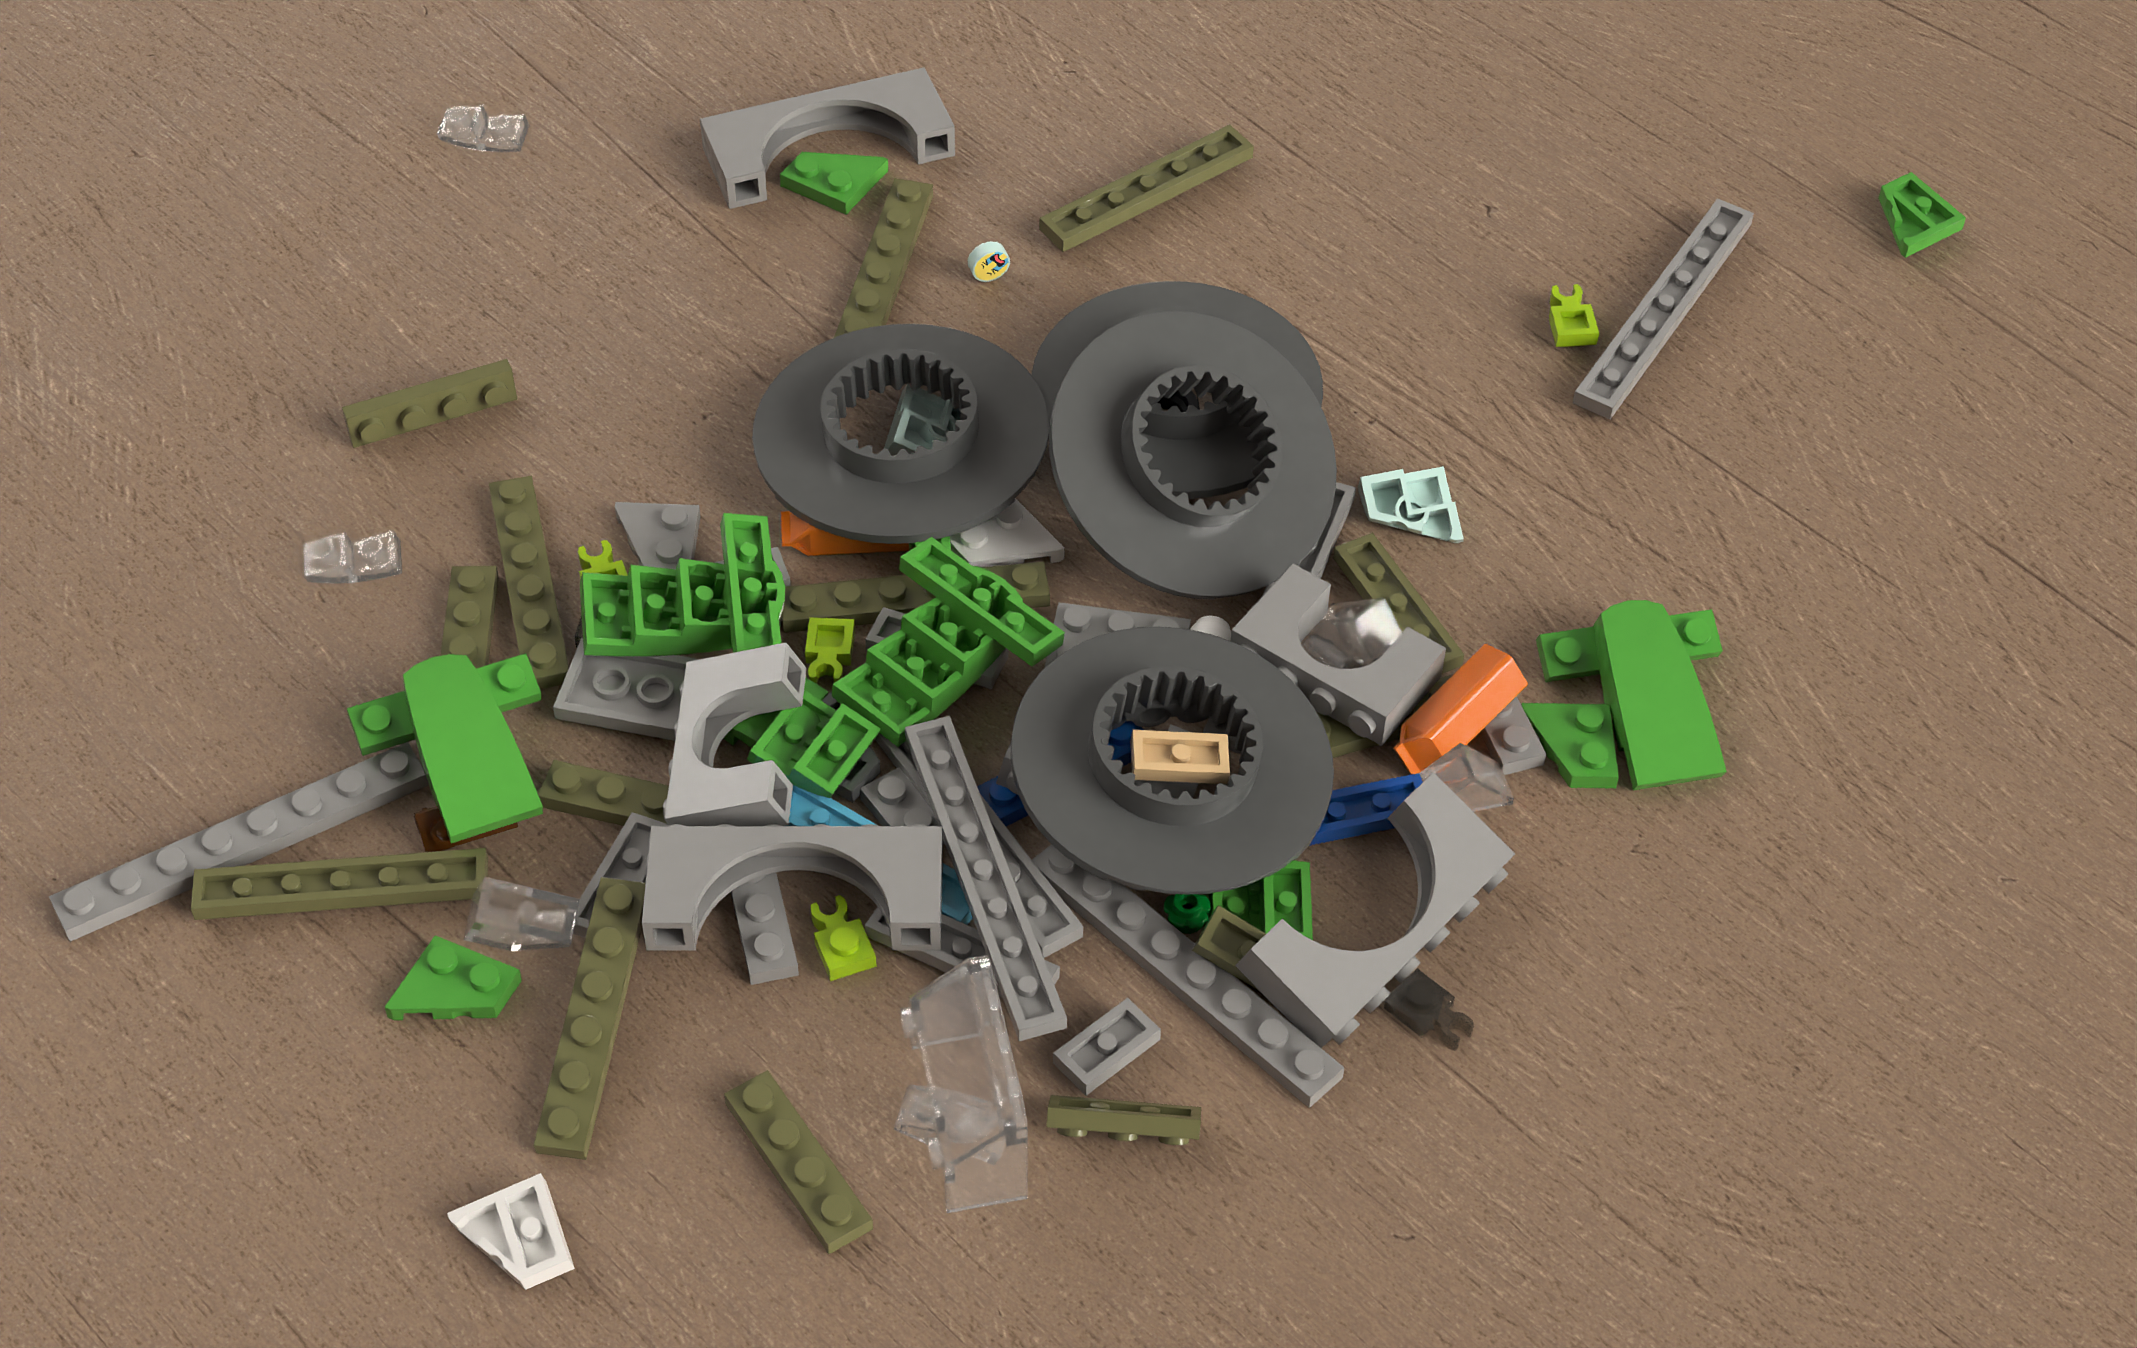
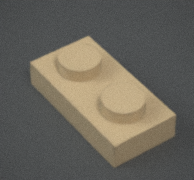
(1180, 756)

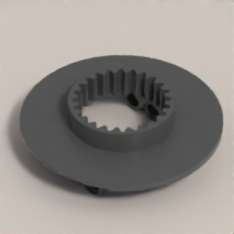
(1193, 449)
(903, 495)
(1140, 521)
(1153, 839)

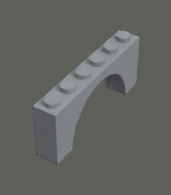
(893, 106)
(702, 864)
(1328, 986)

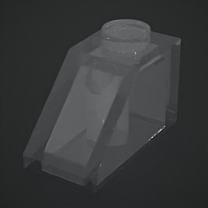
(1359, 628)
(520, 917)

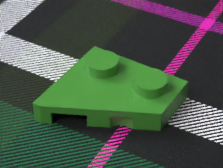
(833, 178)
(1917, 214)
(1578, 741)
(453, 984)

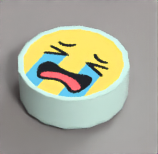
(988, 261)

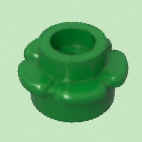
(1187, 920)

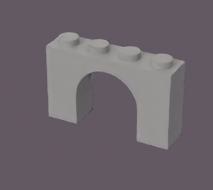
(1365, 698)
(714, 699)

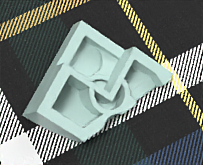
(920, 421)
(1412, 502)

